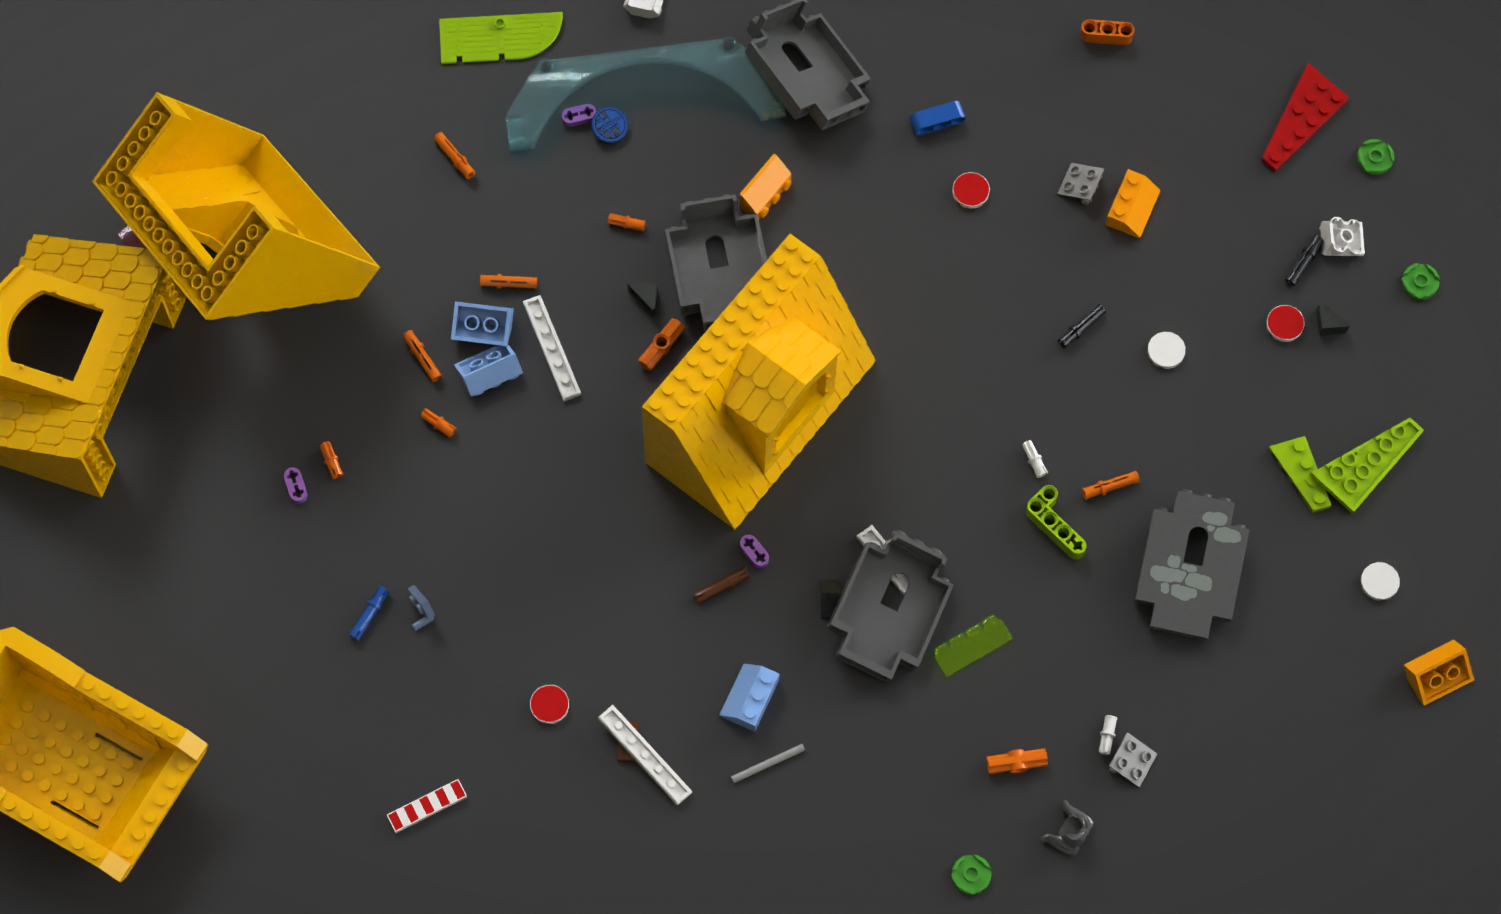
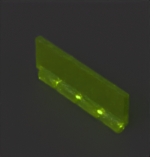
(967, 650)

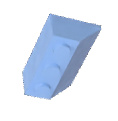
(482, 323)
(488, 369)
(750, 696)

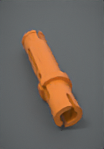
(459, 161)
(485, 280)
(410, 338)
(1103, 487)

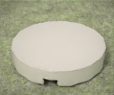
(1166, 350)
(1379, 581)

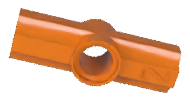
(654, 353)
(1017, 761)

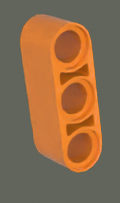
(1114, 27)

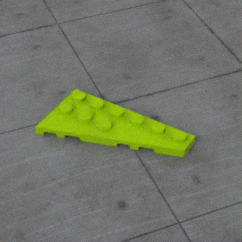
(1361, 469)

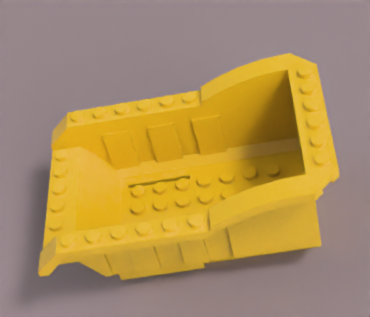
(89, 751)

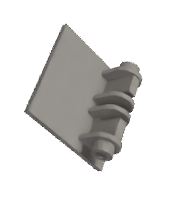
(1081, 182)
(1132, 760)

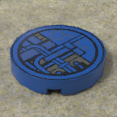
(609, 124)

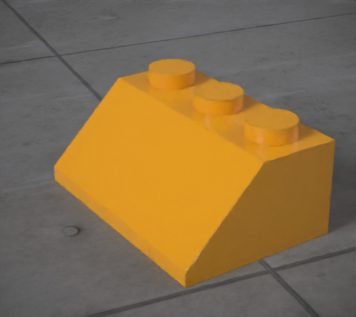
(765, 188)
(1133, 204)
(1439, 672)

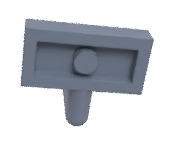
(423, 607)

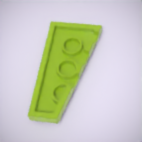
(1298, 463)

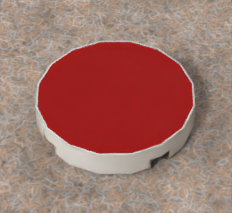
(971, 190)
(1285, 323)
(549, 704)

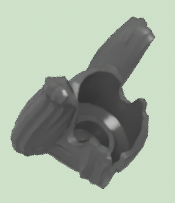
(1072, 832)

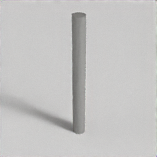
(768, 763)

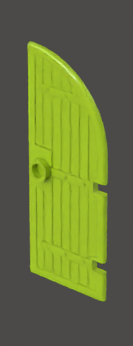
(490, 36)

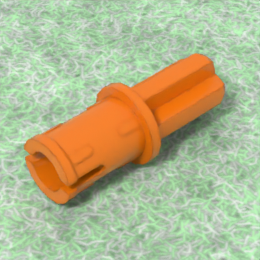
(626, 222)
(438, 422)
(331, 460)

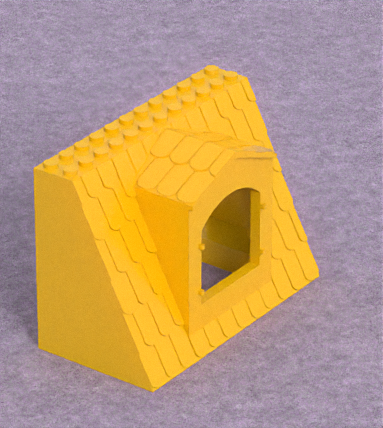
(211, 182)
(756, 385)
(58, 424)

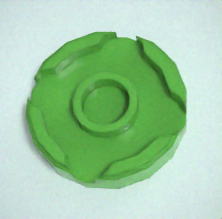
(1375, 157)
(1420, 281)
(971, 874)

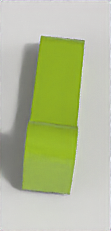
(1059, 525)

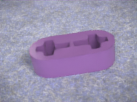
(579, 115)
(291, 487)
(750, 554)

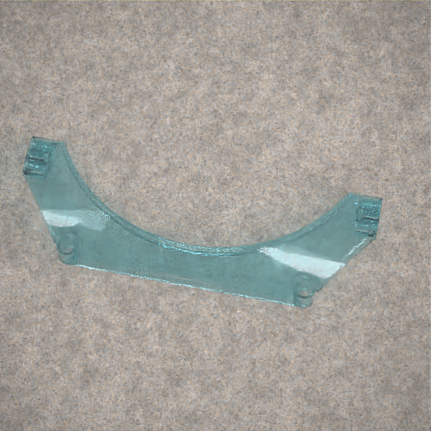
(548, 90)

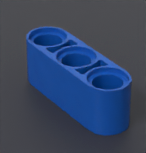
(937, 118)

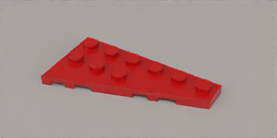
(1307, 111)

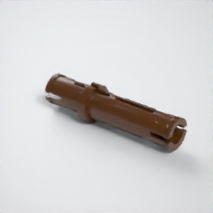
(721, 585)

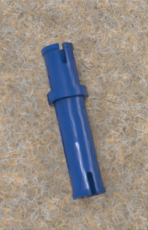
(369, 612)

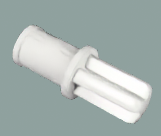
(1034, 459)
(1107, 734)

